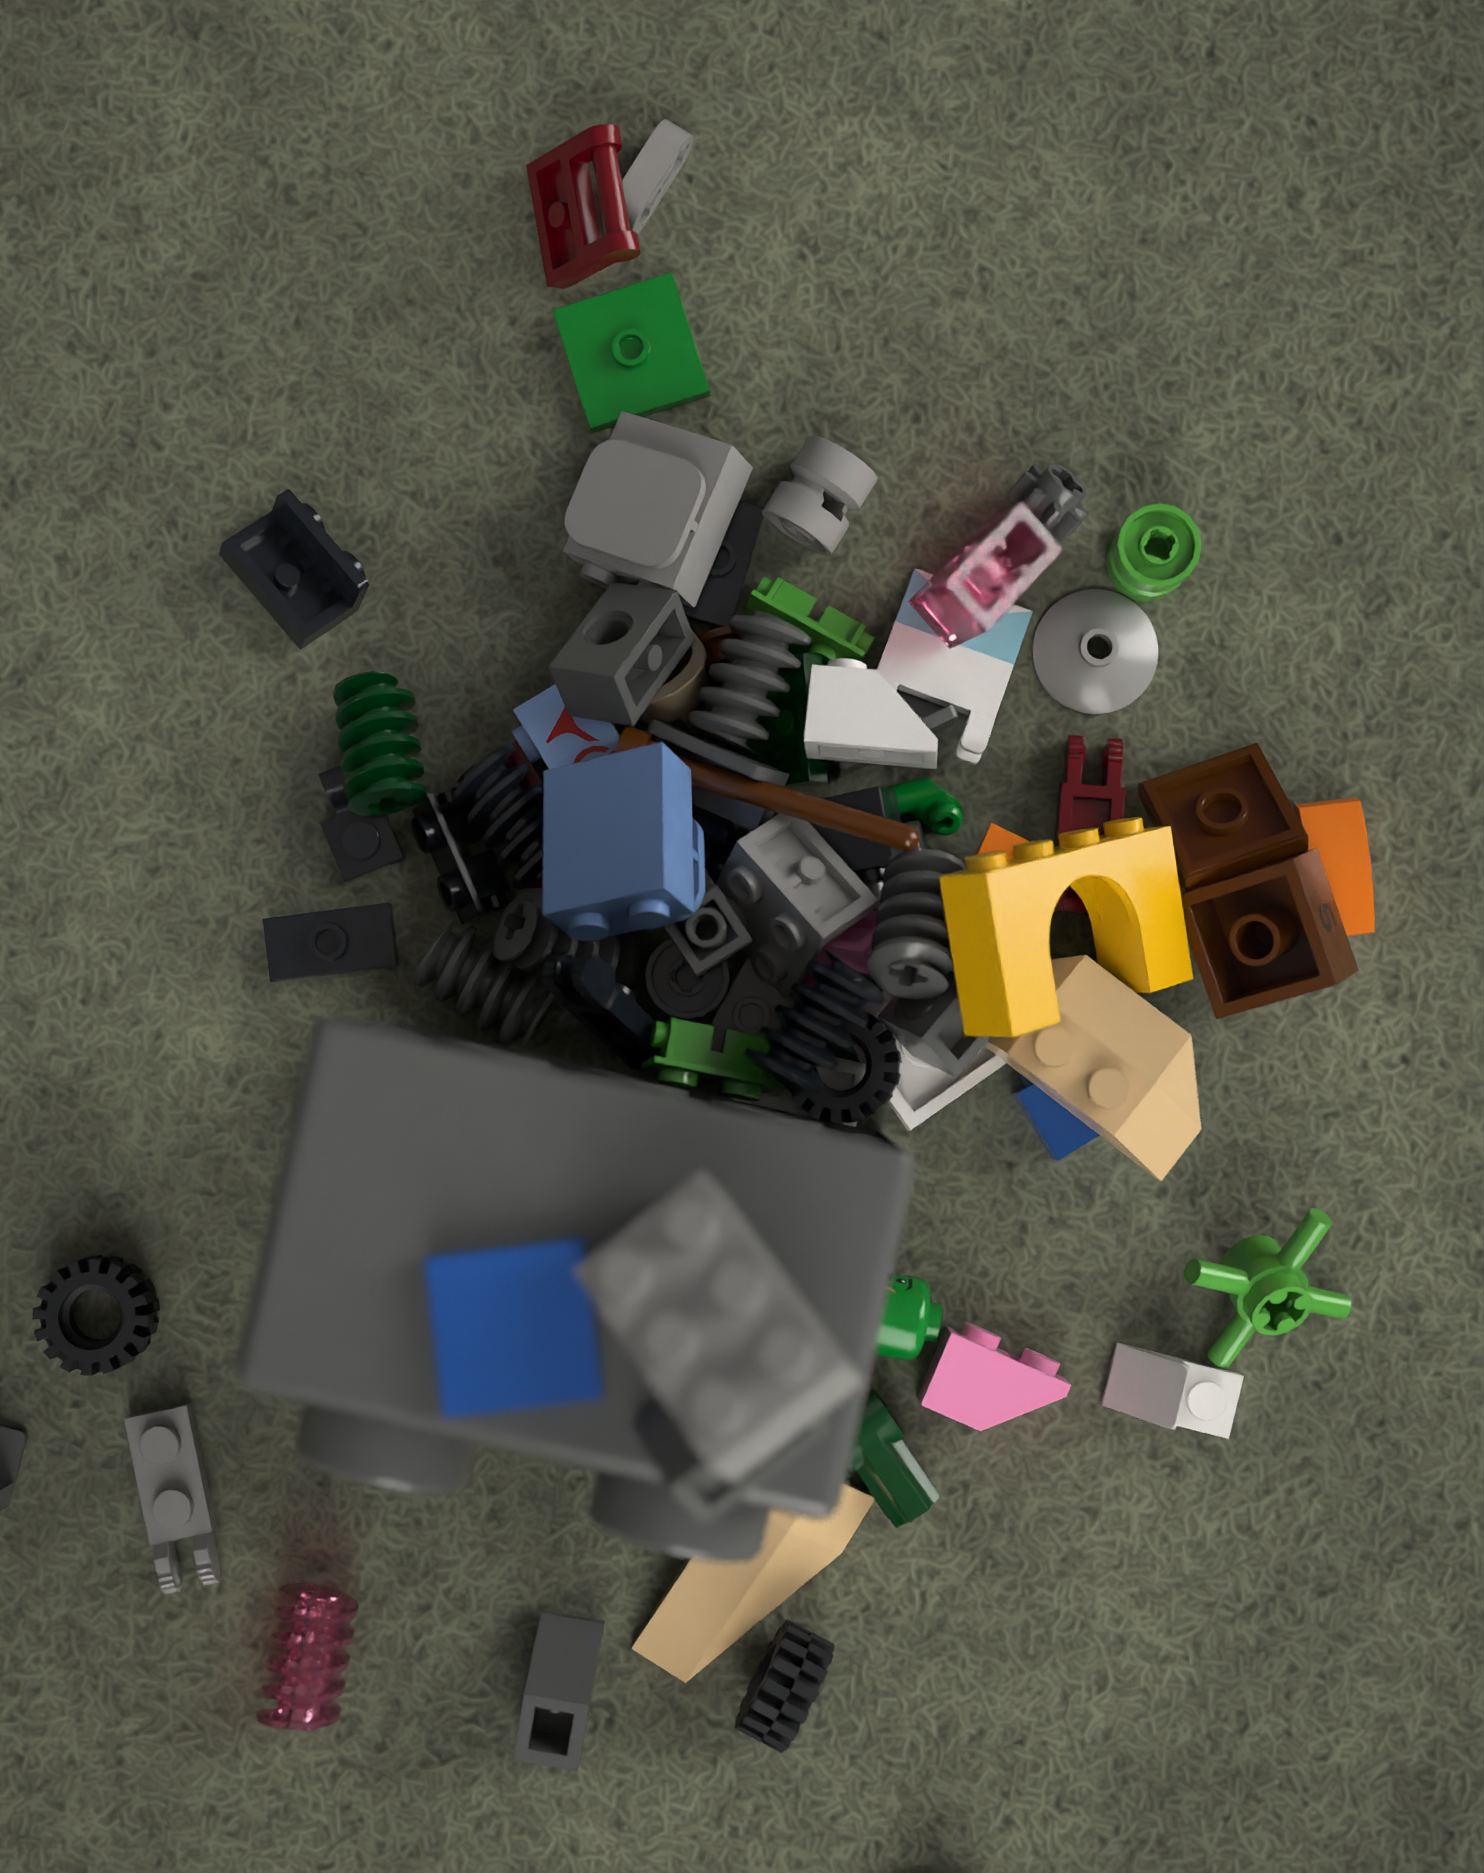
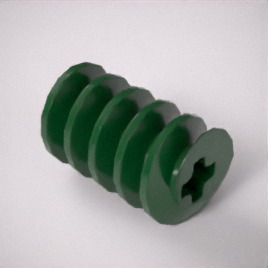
(378, 744)

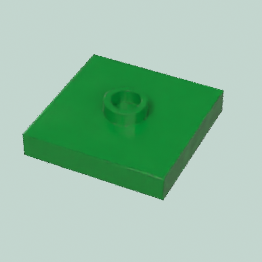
(631, 352)

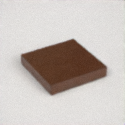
(1224, 816)

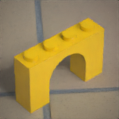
(1003, 913)

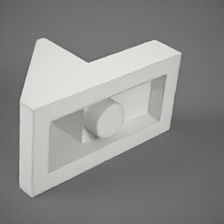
(1172, 1391)

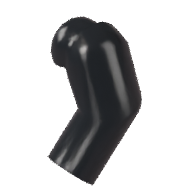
(719, 837)

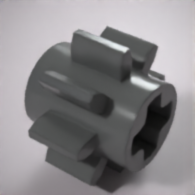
(1052, 498)

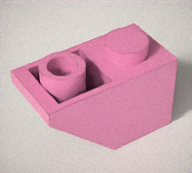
(985, 1384)

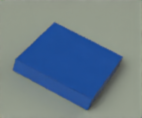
(513, 1328)

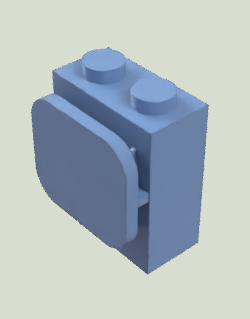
(621, 844)

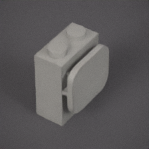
(654, 507)

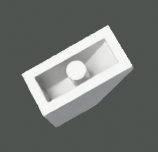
(863, 719)

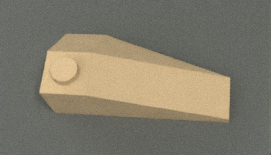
(720, 1601)

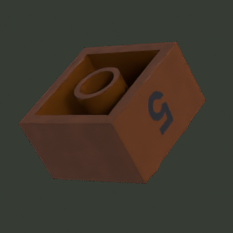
(1267, 934)

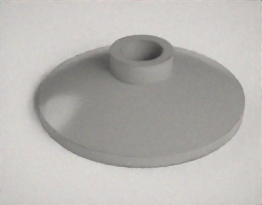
(1072, 673)

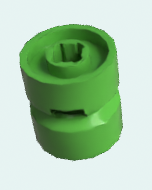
(1153, 552)

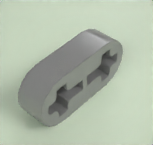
(654, 171)

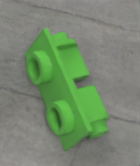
(831, 637)
(688, 1057)

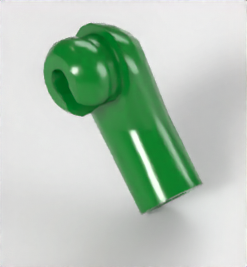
(929, 804)

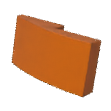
(1342, 843)

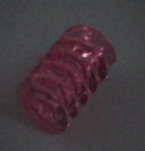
(311, 1659)

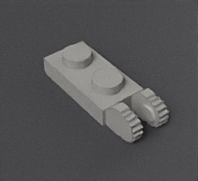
(173, 1491)

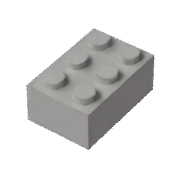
(717, 1327)

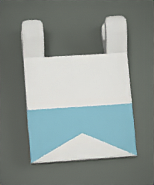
(965, 676)

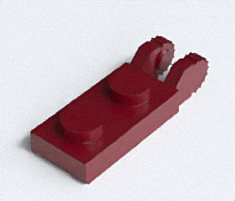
(1087, 805)

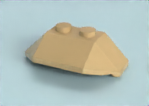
(1113, 1065)

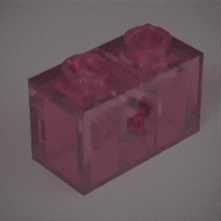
(986, 575)

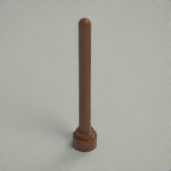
(786, 800)

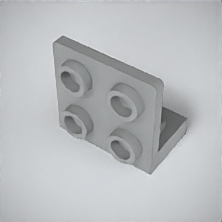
(790, 897)

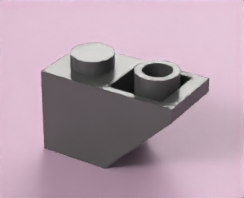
(558, 1691)

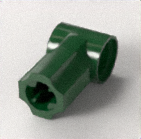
(889, 1465)

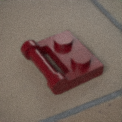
(567, 208)

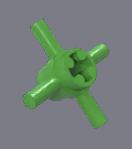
(1267, 1286)

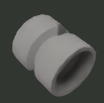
(823, 489)

